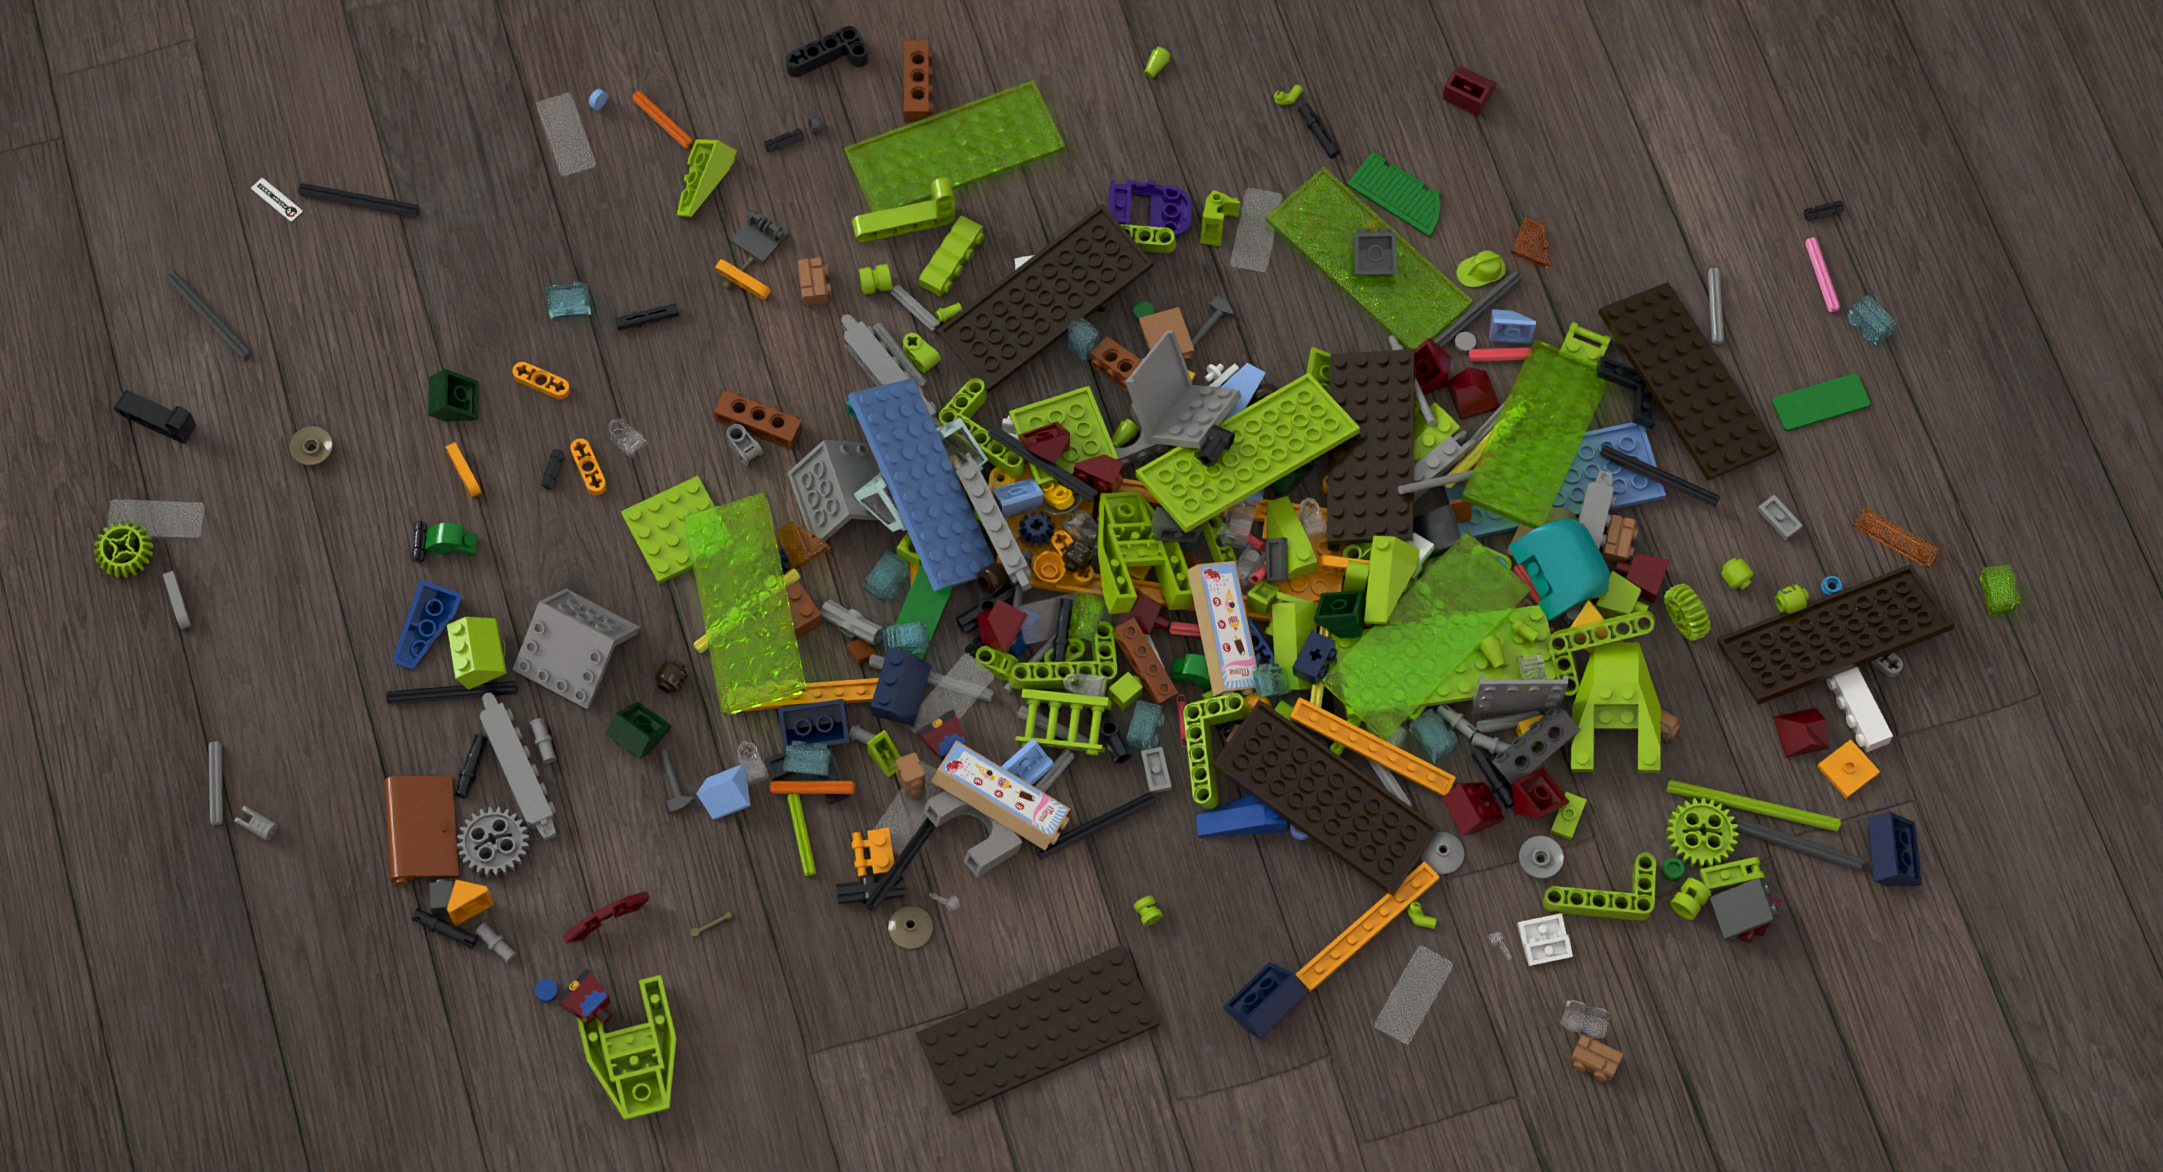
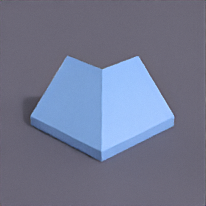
(1511, 327)

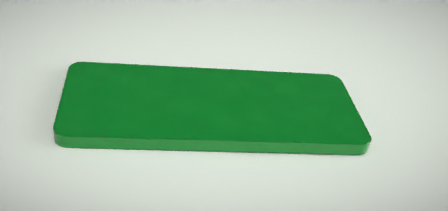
(1820, 402)
(924, 604)

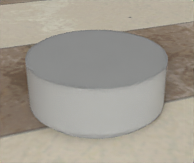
(1464, 342)

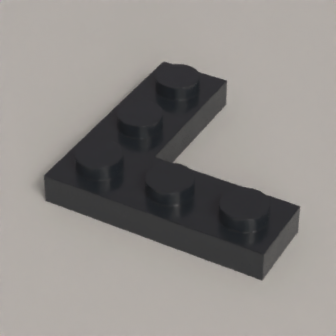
(1643, 402)
(775, 767)

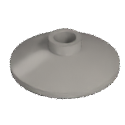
(1541, 847)
(1444, 862)

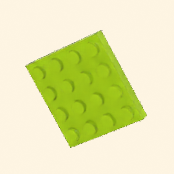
(1081, 419)
(661, 530)

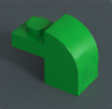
(450, 536)
(1192, 669)

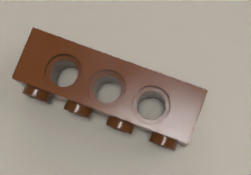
(915, 52)
(1114, 361)
(764, 429)
(1144, 662)

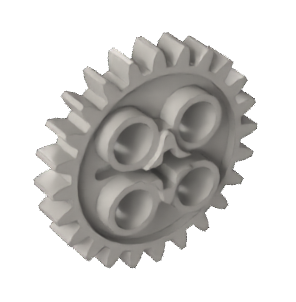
(500, 859)

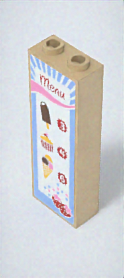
(1223, 628)
(1001, 795)

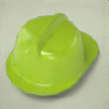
(1481, 269)

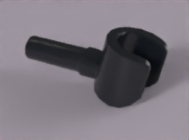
(1227, 724)

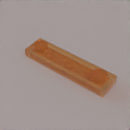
(1896, 537)

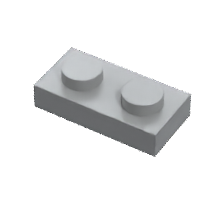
(1779, 517)
(1156, 770)

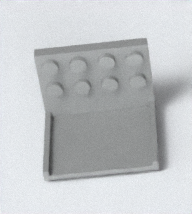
(1169, 404)
(826, 485)
(571, 645)
(1518, 695)

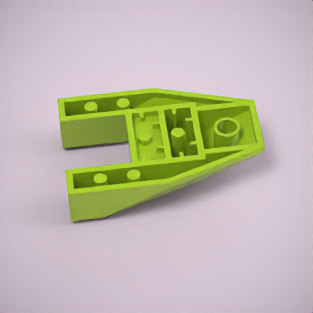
(1129, 541)
(1617, 695)
(638, 1060)

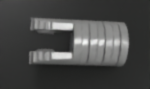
(258, 824)

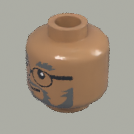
(1669, 726)

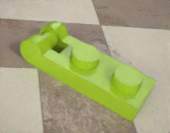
(1731, 874)

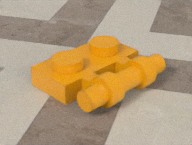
(880, 849)

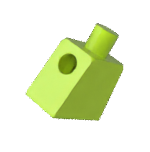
(1620, 598)

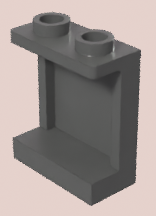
(1744, 908)

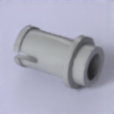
(860, 734)

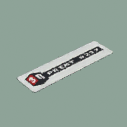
(276, 199)

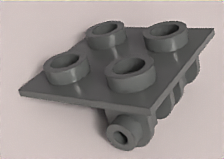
(759, 236)

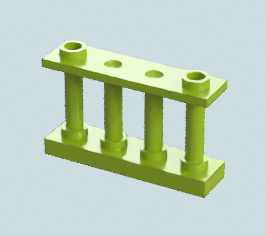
(1076, 703)

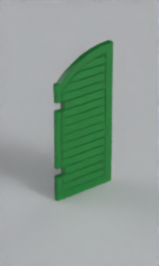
(1397, 193)

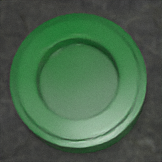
(1142, 309)
(1673, 869)

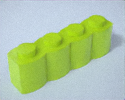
(951, 256)

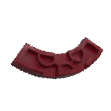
(616, 909)

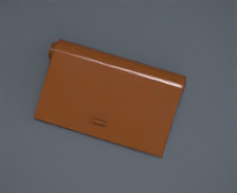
(420, 827)

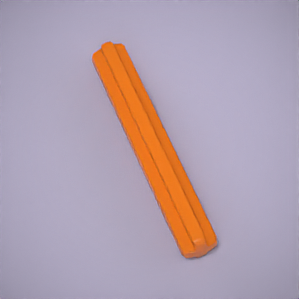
(662, 119)
(812, 787)

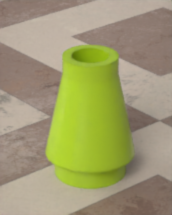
(1158, 60)
(1124, 433)
(1493, 650)

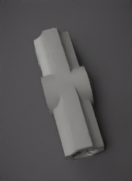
(851, 622)

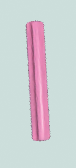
(1822, 275)

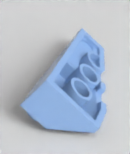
(1247, 382)

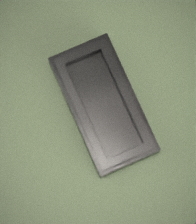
(1277, 560)

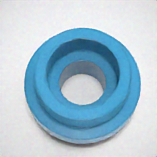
(1831, 580)

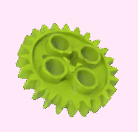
(1702, 851)

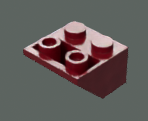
(1468, 90)
(1101, 473)
(1473, 807)

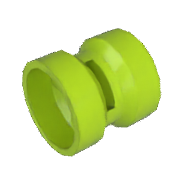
(1149, 912)

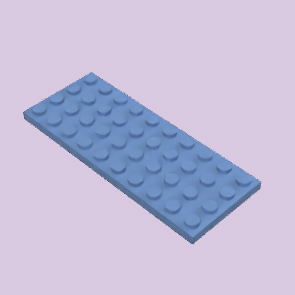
(922, 482)
(1628, 485)

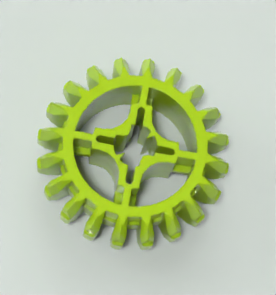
(129, 535)
(1687, 612)

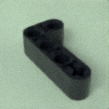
(800, 60)
(174, 424)

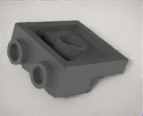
(1374, 252)

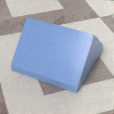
(1018, 497)
(725, 792)

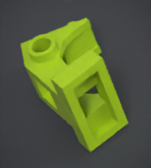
(1217, 207)

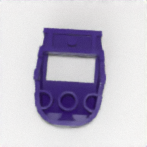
(1167, 209)

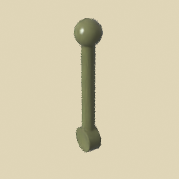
(727, 284)
(696, 932)

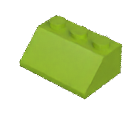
(1429, 437)
(476, 650)

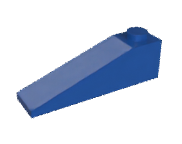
(426, 618)
(1239, 818)

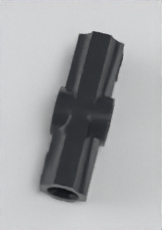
(968, 620)
(1114, 742)
(862, 890)

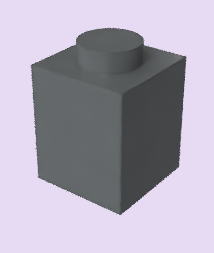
(440, 895)

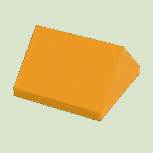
(467, 901)

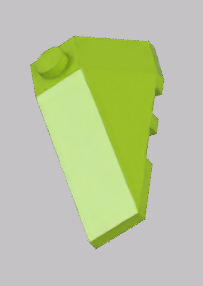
(708, 165)
(1284, 522)
(1389, 573)

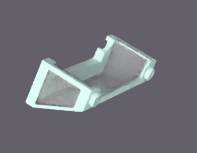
(876, 494)

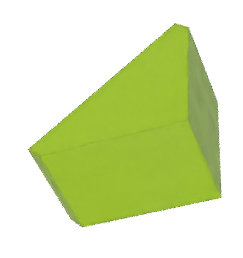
(1262, 597)
(883, 753)

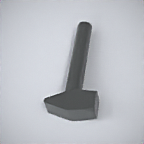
(1221, 308)
(679, 802)

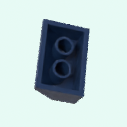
(900, 687)
(815, 723)
(1894, 850)
(1265, 999)

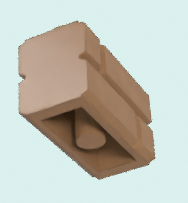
(812, 281)
(1618, 539)
(910, 775)
(1595, 1058)

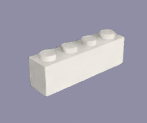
(1860, 709)

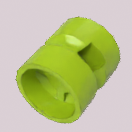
(875, 279)
(1691, 897)

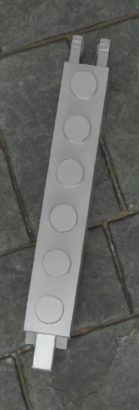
(875, 359)
(1441, 460)
(1595, 516)
(994, 522)
(516, 767)

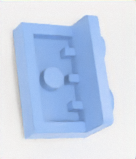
(1029, 763)

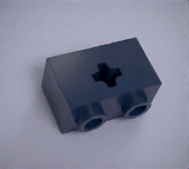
(1314, 647)

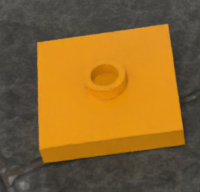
(1848, 769)

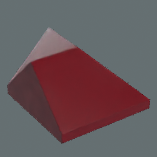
(1431, 366)
(1472, 393)
(1047, 441)
(1000, 625)
(1802, 732)
(1537, 795)

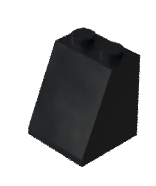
(1438, 528)

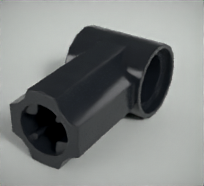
(1217, 441)

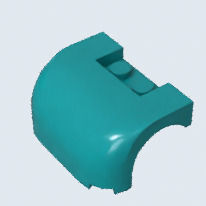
(1562, 565)

